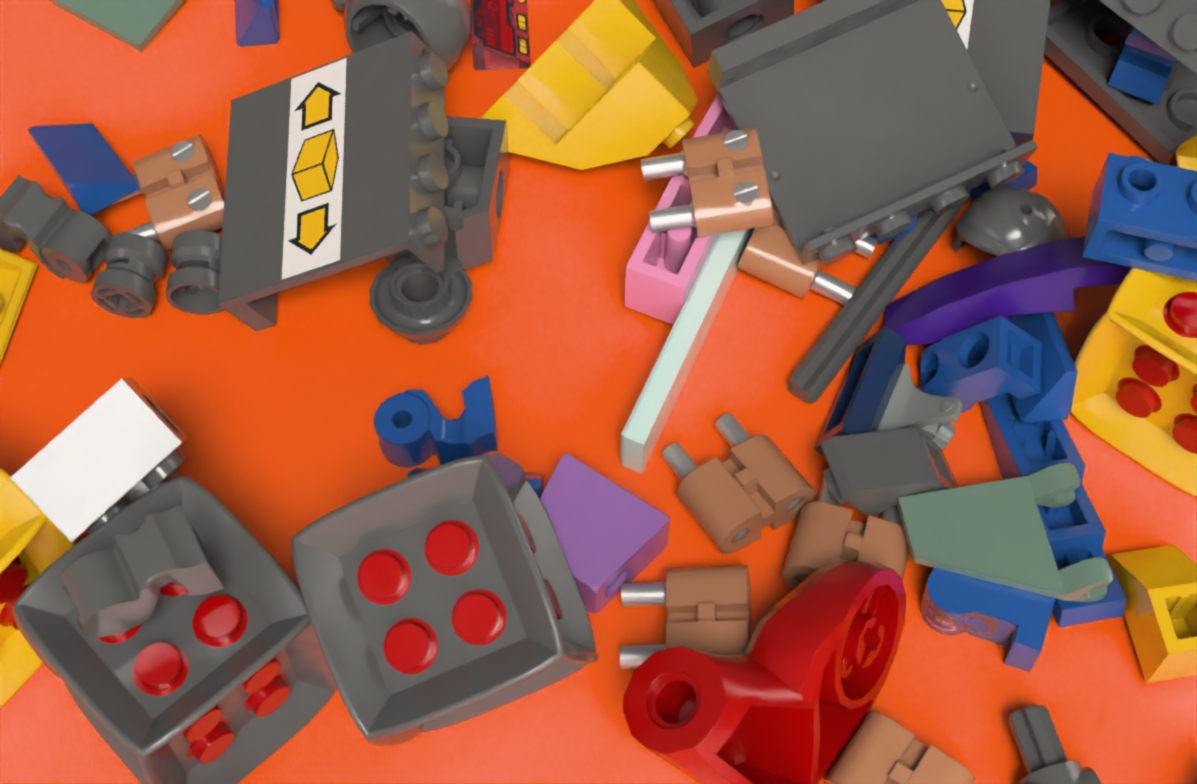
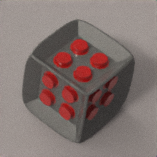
(441, 598)
(209, 676)

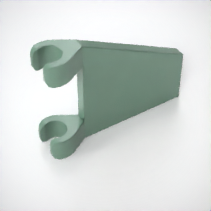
(999, 535)

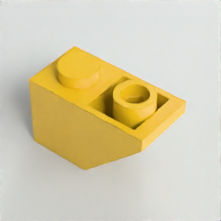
(1160, 609)

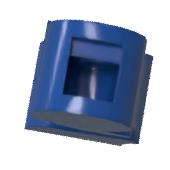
(1142, 68)
(415, 429)

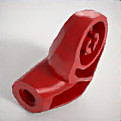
(788, 698)

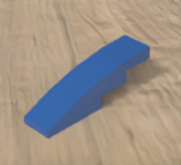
(1072, 529)

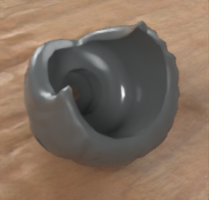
(1009, 221)

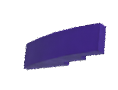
(1008, 285)

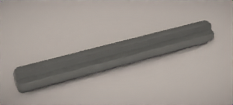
(867, 305)

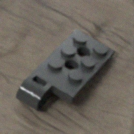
(1090, 64)

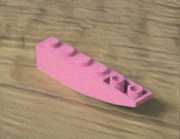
(670, 260)

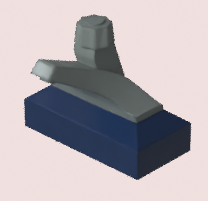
(881, 396)

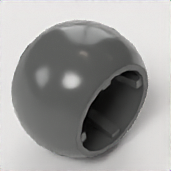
(438, 23)

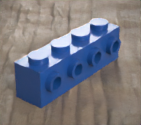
(1144, 217)

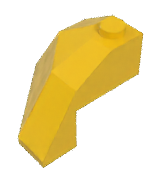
(599, 93)

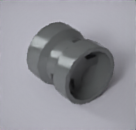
(196, 273)
(130, 274)

